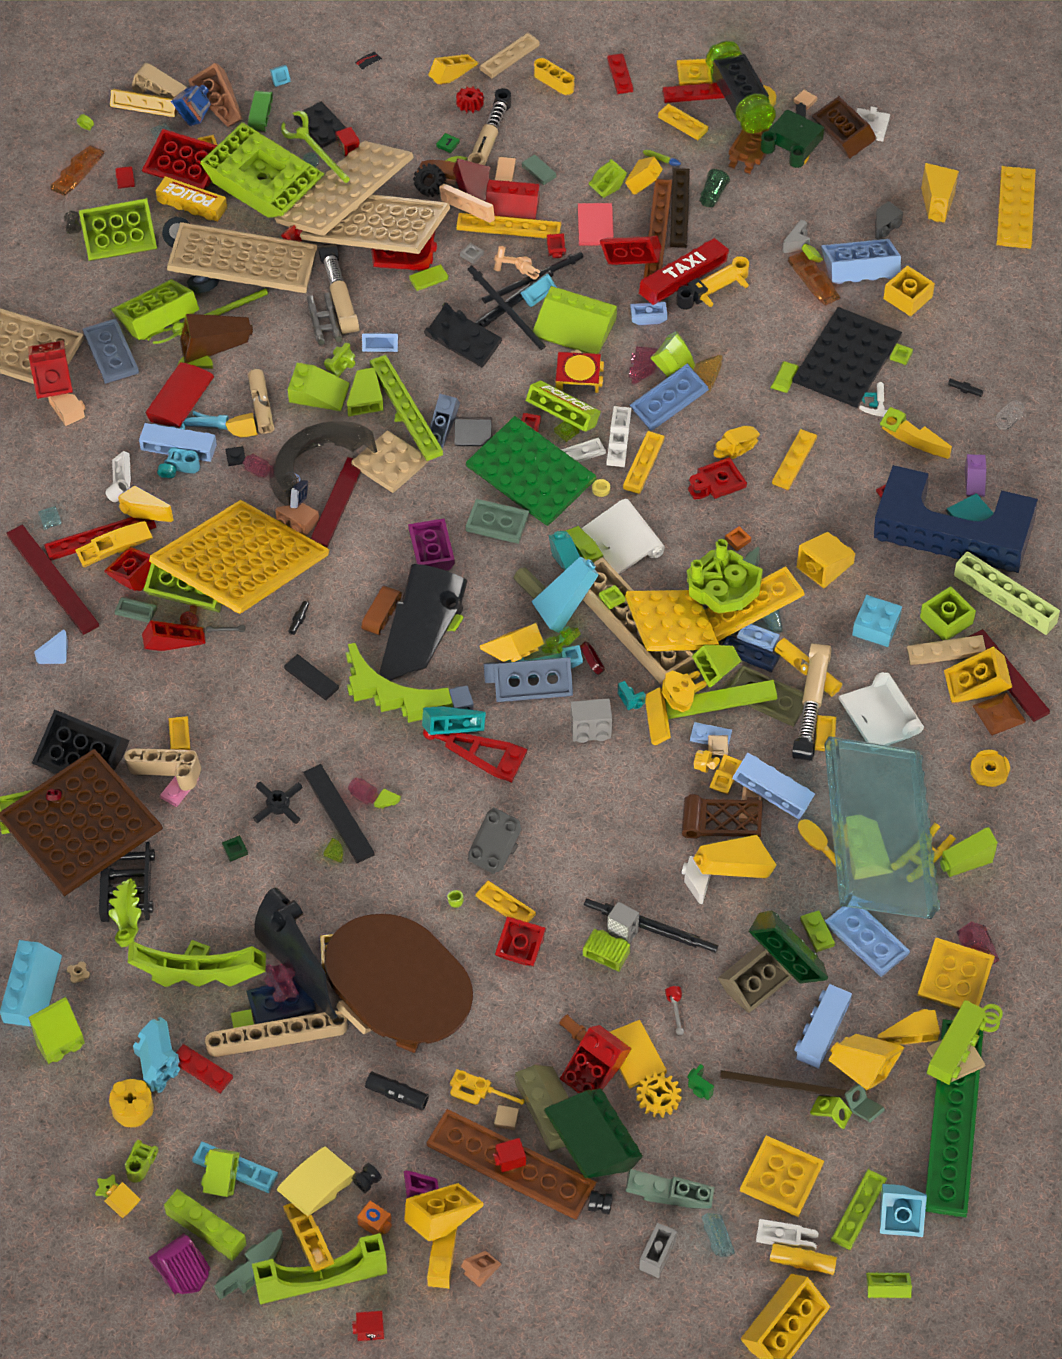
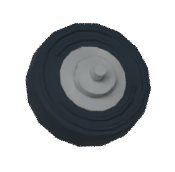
(171, 228)

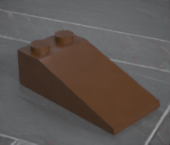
(845, 127)

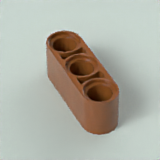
(381, 609)

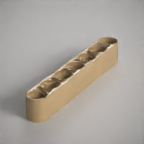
(266, 1031)

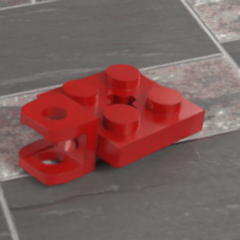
(709, 481)

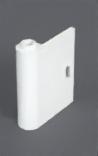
(625, 534)
(882, 712)

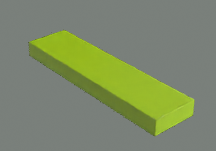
(858, 1209)

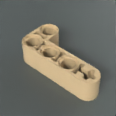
(156, 81)
(165, 762)

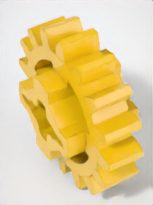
(648, 1092)

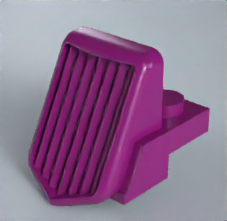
(181, 1265)

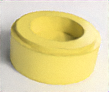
(601, 487)

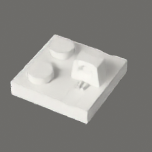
(877, 121)

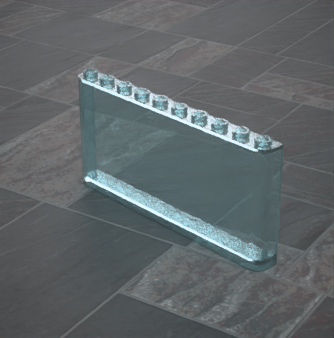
(881, 828)

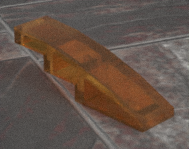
(80, 166)
(814, 278)

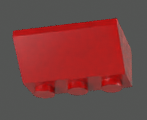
(513, 198)
(631, 250)

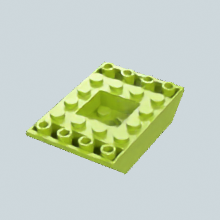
(250, 155)

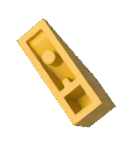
(450, 68)
(143, 505)
(915, 1028)
(441, 1261)

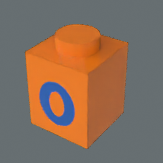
(374, 1219)

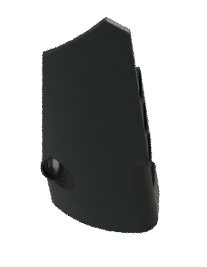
(421, 619)
(279, 933)

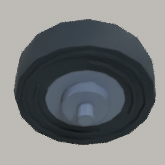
(201, 284)

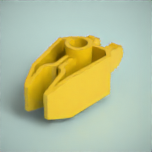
(736, 442)

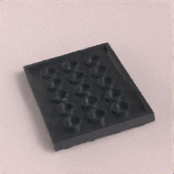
(847, 357)

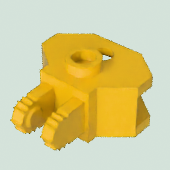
(681, 689)

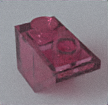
(643, 364)
(977, 938)

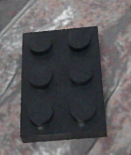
(322, 124)

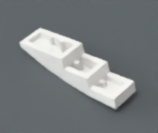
(619, 436)

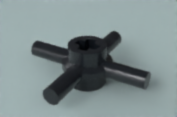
(277, 802)

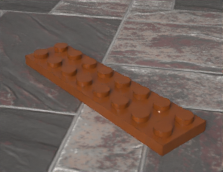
(539, 1179)

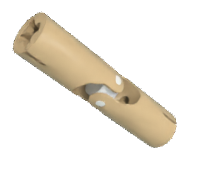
(260, 401)

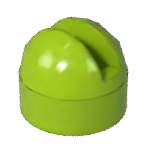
(455, 898)

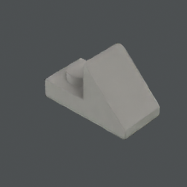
(796, 238)

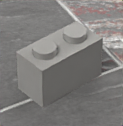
(658, 1250)

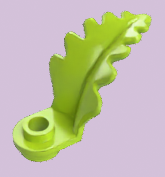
(125, 912)

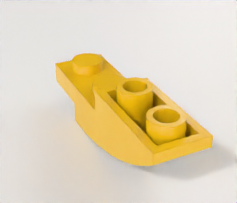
(113, 542)

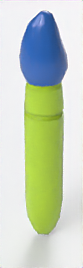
(672, 161)

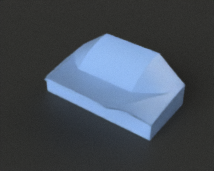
(648, 314)

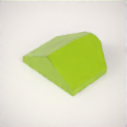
(608, 178)

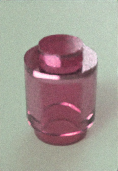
(257, 465)
(363, 790)

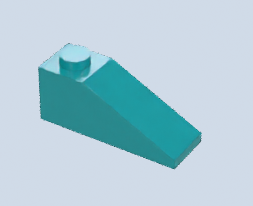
(563, 549)
(452, 720)

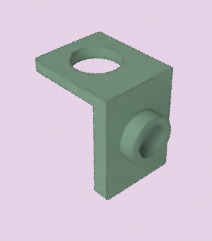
(863, 1106)

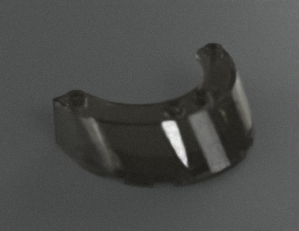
(341, 433)

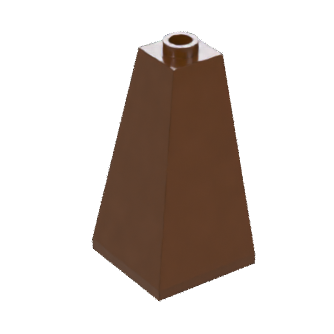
(212, 334)

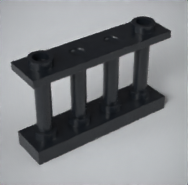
(109, 874)

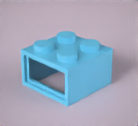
(877, 620)

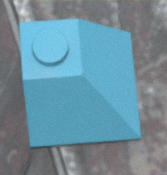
(902, 1211)

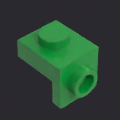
(700, 1086)

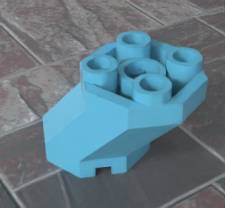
(156, 1055)

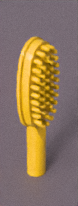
(816, 838)

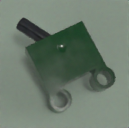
(793, 134)

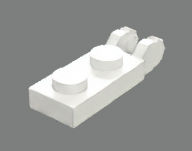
(785, 1234)

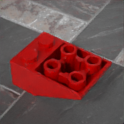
(595, 1060)

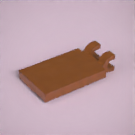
(747, 149)

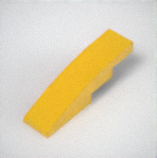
(921, 439)
(309, 1238)

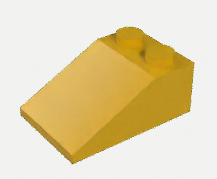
(978, 676)
(440, 1210)

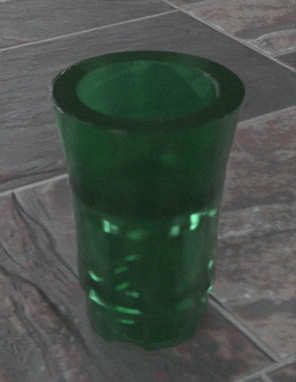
(713, 188)

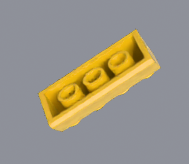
(786, 1319)

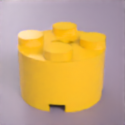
(141, 1101)

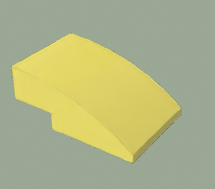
(316, 1181)

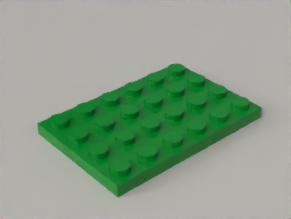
(531, 470)

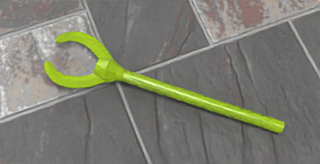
(302, 133)
(177, 327)

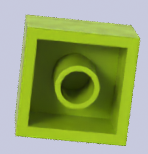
(947, 614)

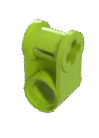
(141, 1157)

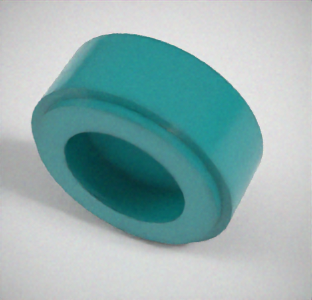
(166, 471)

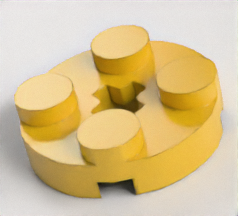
(989, 778)

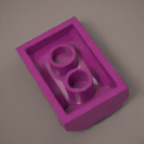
(432, 544)

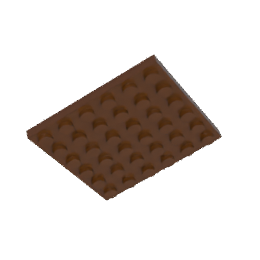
(85, 828)

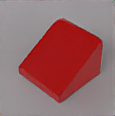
(125, 177)

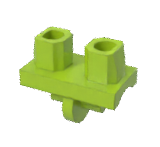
(342, 359)

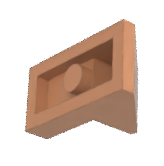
(480, 1267)

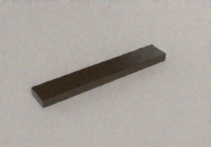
(679, 208)
(783, 1084)

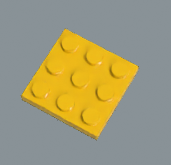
(955, 974)
(782, 1176)

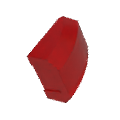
(131, 569)

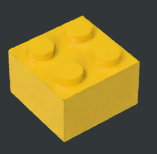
(909, 290)

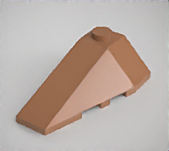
(220, 93)

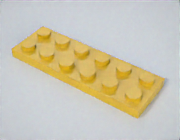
(1016, 207)
(775, 592)

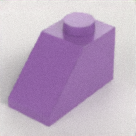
(975, 474)

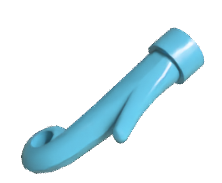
(205, 421)

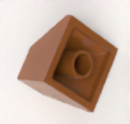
(999, 714)

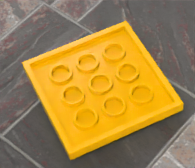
(670, 620)

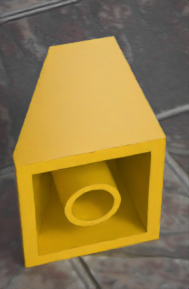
(938, 190)
(824, 558)
(865, 1059)

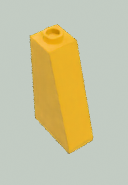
(736, 858)

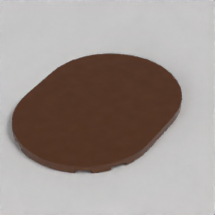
(398, 978)

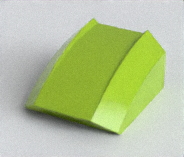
(673, 355)

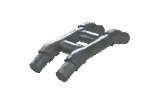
(330, 313)

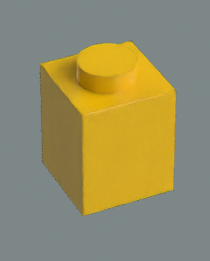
(121, 1199)

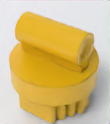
(704, 761)

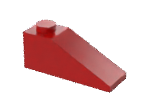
(170, 636)

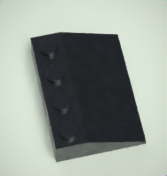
(71, 738)

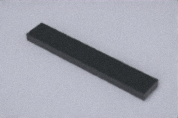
(339, 813)

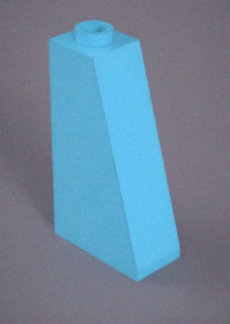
(565, 593)

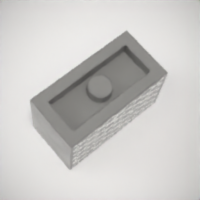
(623, 922)

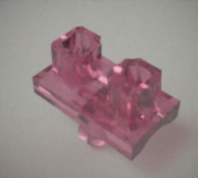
(281, 980)

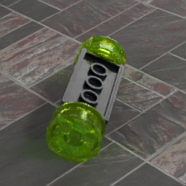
(740, 86)

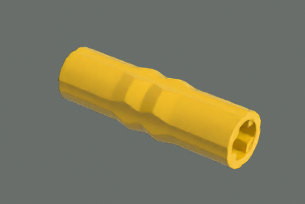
(803, 1259)

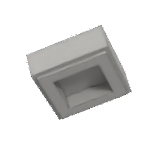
(471, 253)

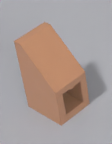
(300, 519)

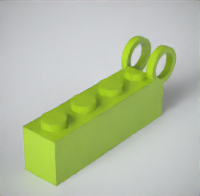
(959, 1038)

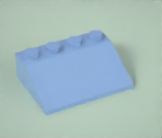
(861, 260)

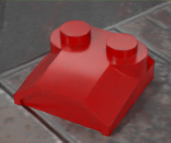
(520, 941)

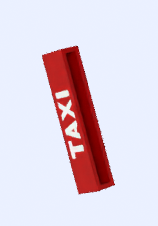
(683, 270)

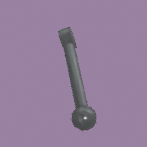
(241, 628)

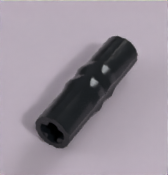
(398, 1091)

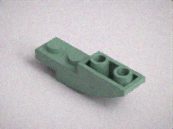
(669, 1191)
(243, 1273)

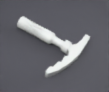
(880, 411)

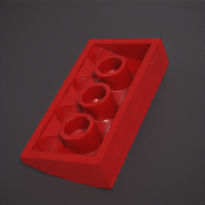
(179, 395)

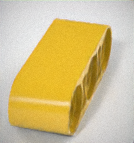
(554, 76)

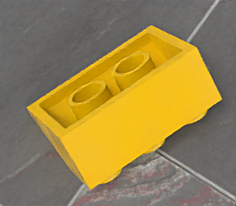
(515, 644)

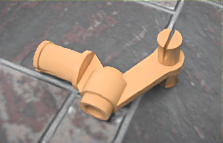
(523, 264)

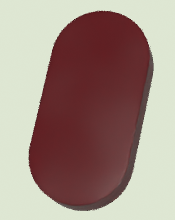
(592, 658)

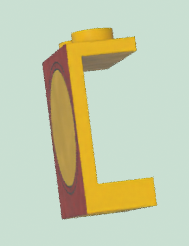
(579, 369)

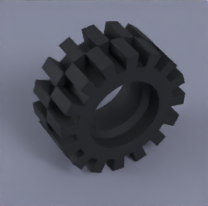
(423, 173)

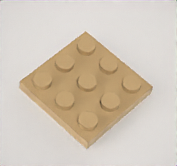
(392, 463)

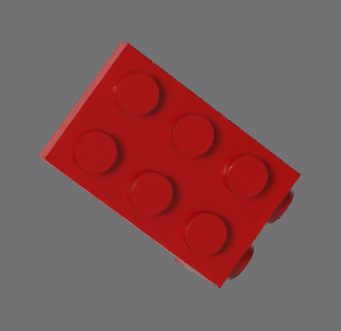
(405, 260)

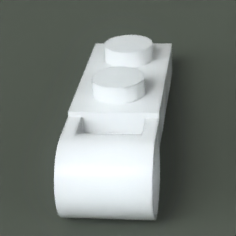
(121, 476)

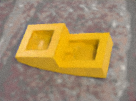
(723, 776)

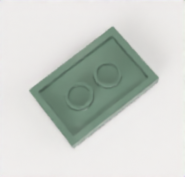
(497, 521)

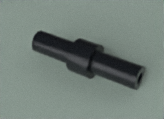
(965, 387)
(298, 617)

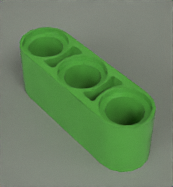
(260, 110)

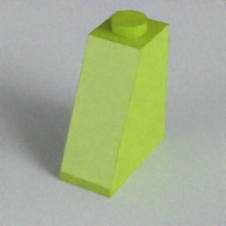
(365, 393)
(715, 662)
(970, 853)

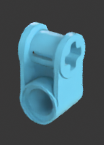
(183, 460)

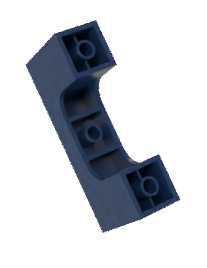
(908, 523)

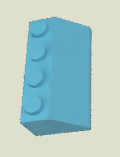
(29, 982)

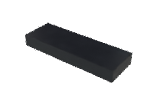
(311, 677)

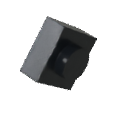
(235, 455)

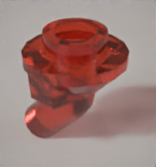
(190, 617)

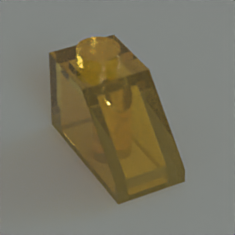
(709, 370)

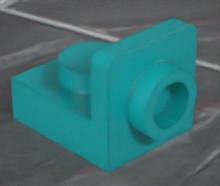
(629, 698)

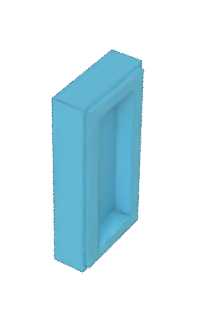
(537, 290)

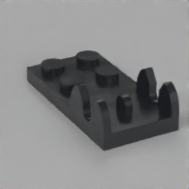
(463, 336)

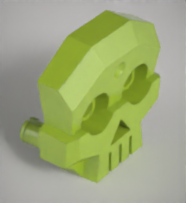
(724, 580)

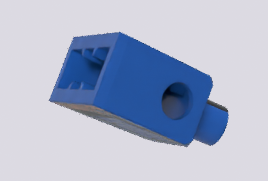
(192, 104)

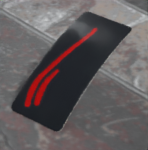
(368, 60)

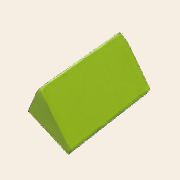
(889, 1285)

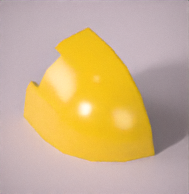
(242, 425)

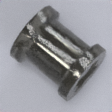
(72, 222)

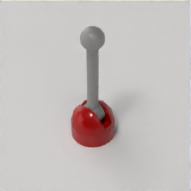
(674, 995)

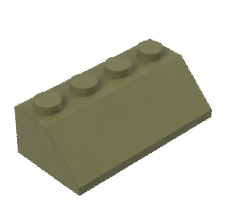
(540, 1089)

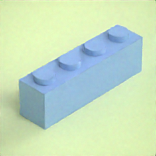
(162, 438)
(773, 786)
(823, 1026)

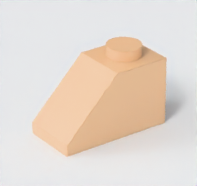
(67, 407)

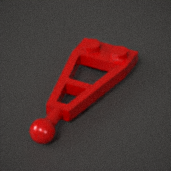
(507, 766)

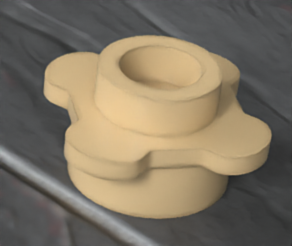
(78, 977)

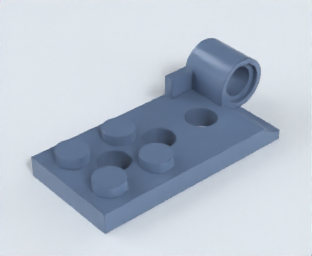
(501, 672)

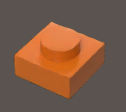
(738, 538)

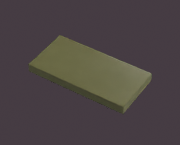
(785, 708)

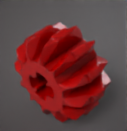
(469, 99)

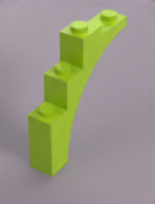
(388, 695)
(197, 970)

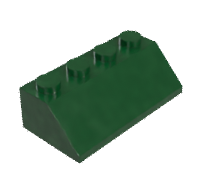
(787, 948)

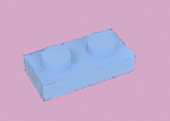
(759, 637)
(701, 731)

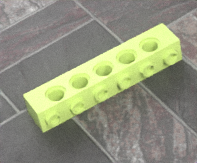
(1006, 593)

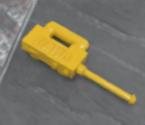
(478, 1085)

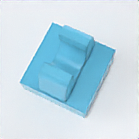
(280, 75)

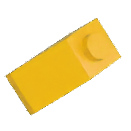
(643, 174)

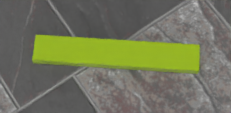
(727, 698)

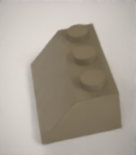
(754, 978)

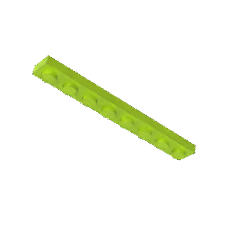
(406, 408)

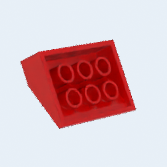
(179, 159)

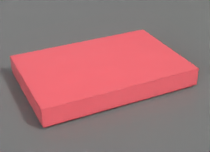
(594, 223)

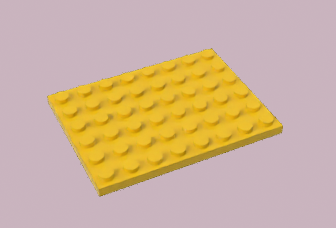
(239, 556)

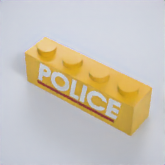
(191, 199)

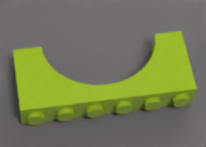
(281, 1282)

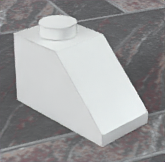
(695, 880)

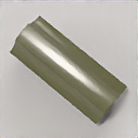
(528, 582)

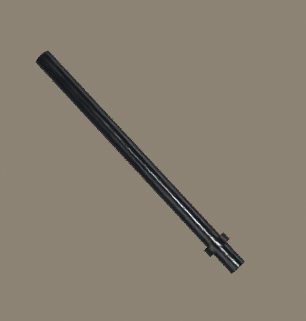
(571, 259)
(478, 276)

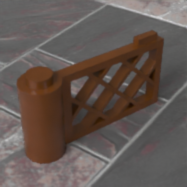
(696, 819)

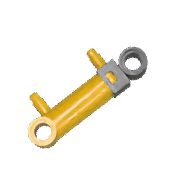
(699, 290)

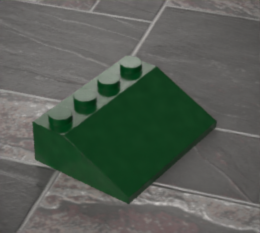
(594, 1134)

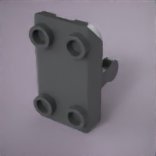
(495, 841)

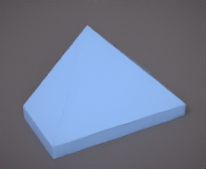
(379, 342)
(54, 650)

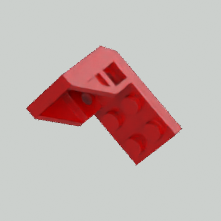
(50, 369)

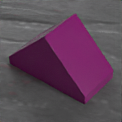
(418, 1183)

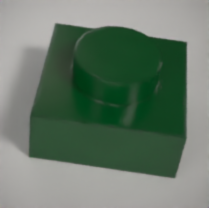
(235, 848)

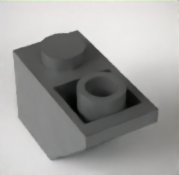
(887, 218)

